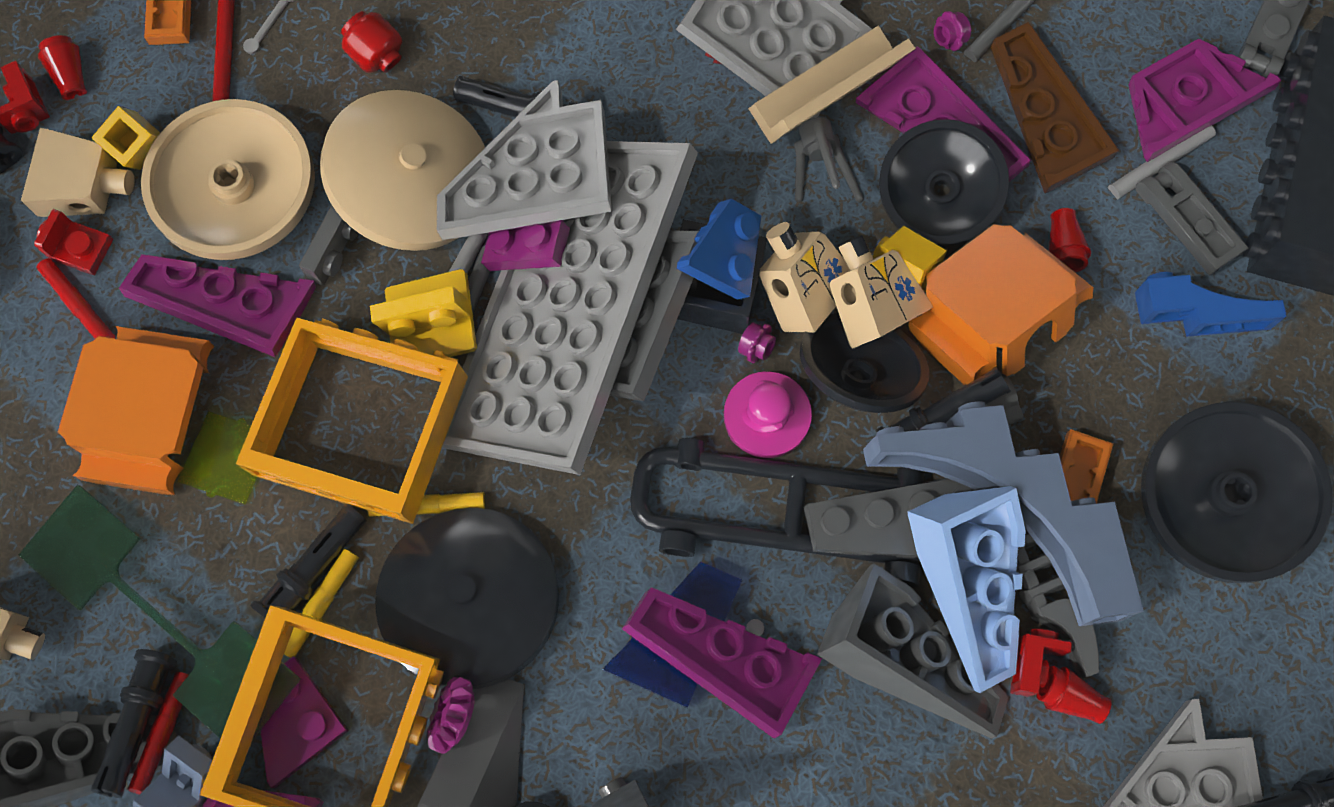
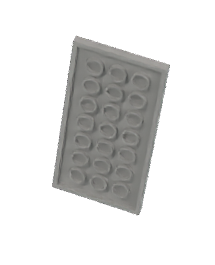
(562, 331)

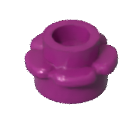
(952, 30)
(757, 342)

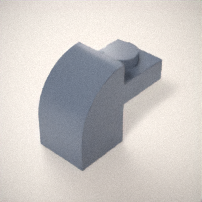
(181, 777)

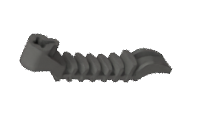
(1059, 614)

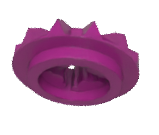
(451, 715)

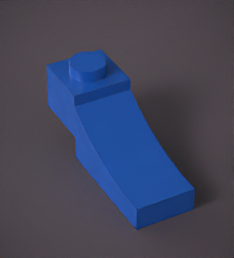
(1202, 311)

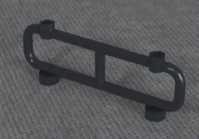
(680, 534)

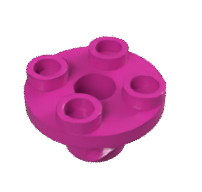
(767, 414)

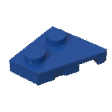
(725, 250)

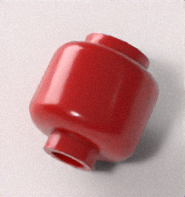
(371, 42)

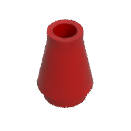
(63, 64)
(1068, 240)
(1073, 696)

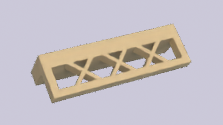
(826, 83)

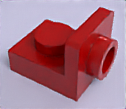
(25, 103)
(72, 243)
(1031, 667)

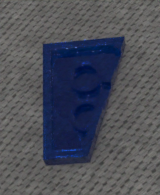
(640, 666)

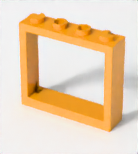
(283, 391)
(254, 691)

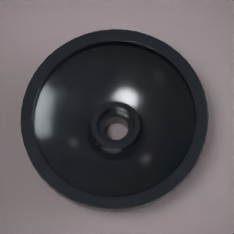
(947, 155)
(868, 378)

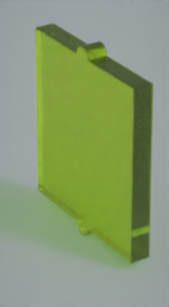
(213, 460)

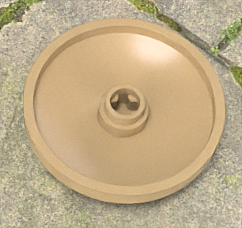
(391, 161)
(228, 179)

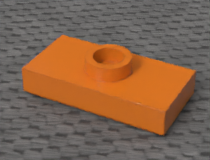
(167, 21)
(1084, 464)

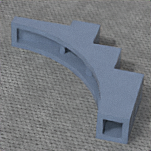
(1076, 535)

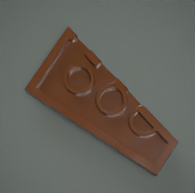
(1051, 113)

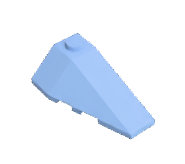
(971, 563)

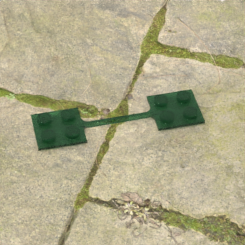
(83, 551)

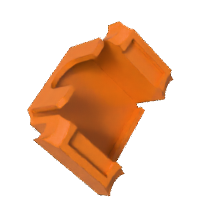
(996, 297)
(133, 407)

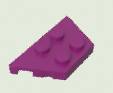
(1191, 93)

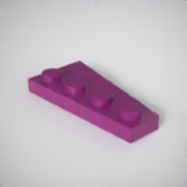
(921, 92)
(221, 300)
(740, 668)

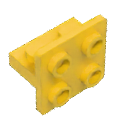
(430, 314)

